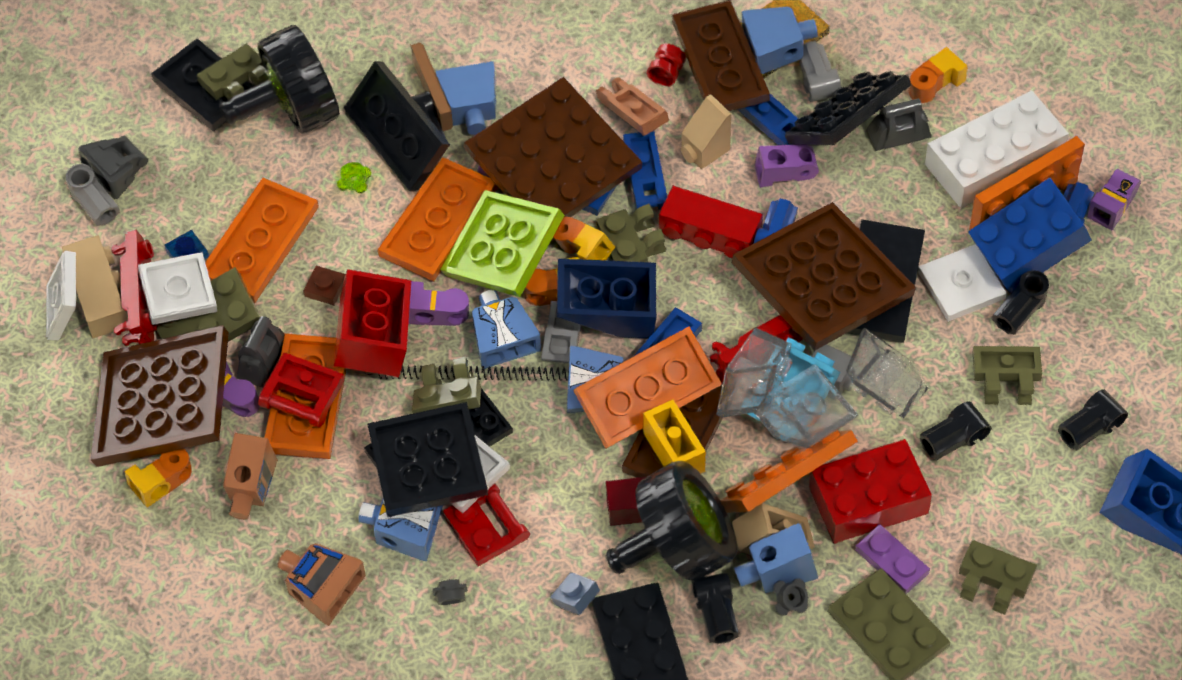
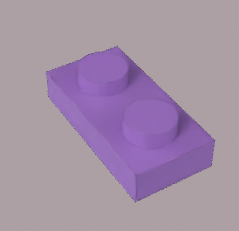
(899, 563)

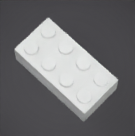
(993, 147)

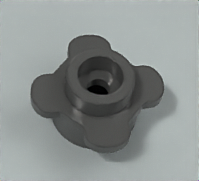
(450, 592)
(800, 596)

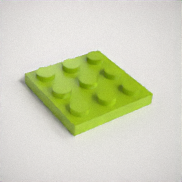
(502, 243)

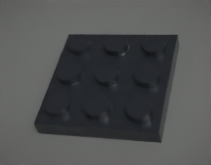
(427, 459)

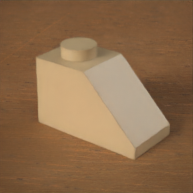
(707, 133)
(766, 521)

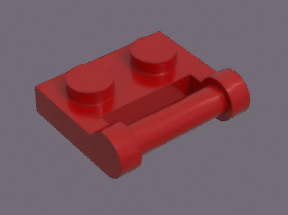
(305, 380)
(478, 532)

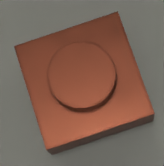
(324, 285)

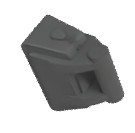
(899, 125)
(110, 165)
(260, 352)

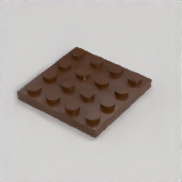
(554, 151)
(823, 275)
(160, 396)

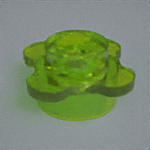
(352, 170)

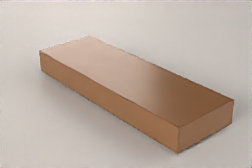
(431, 84)

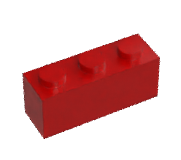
(708, 222)

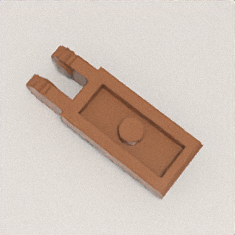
(633, 106)

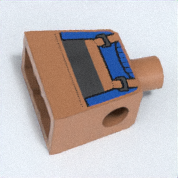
(248, 473)
(322, 579)

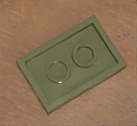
(234, 310)
(888, 626)

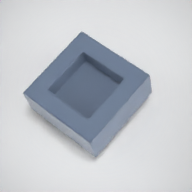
(575, 593)

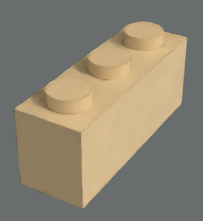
(97, 285)

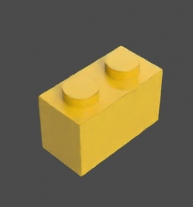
(672, 436)

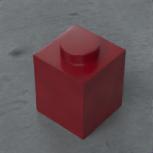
(622, 501)

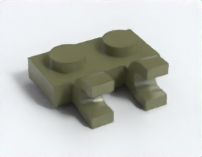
(228, 74)
(622, 233)
(1007, 364)
(437, 395)
(997, 570)

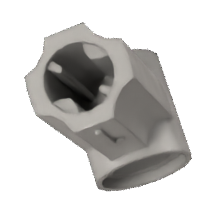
(819, 78)
(91, 195)

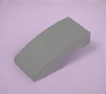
(559, 337)

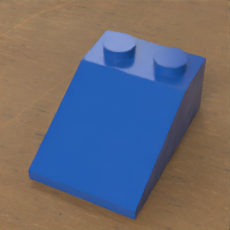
(1147, 500)

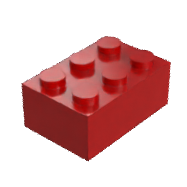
(373, 323)
(870, 491)

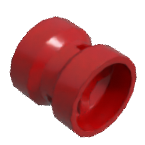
(666, 65)

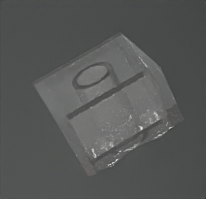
(753, 373)
(885, 375)
(805, 409)

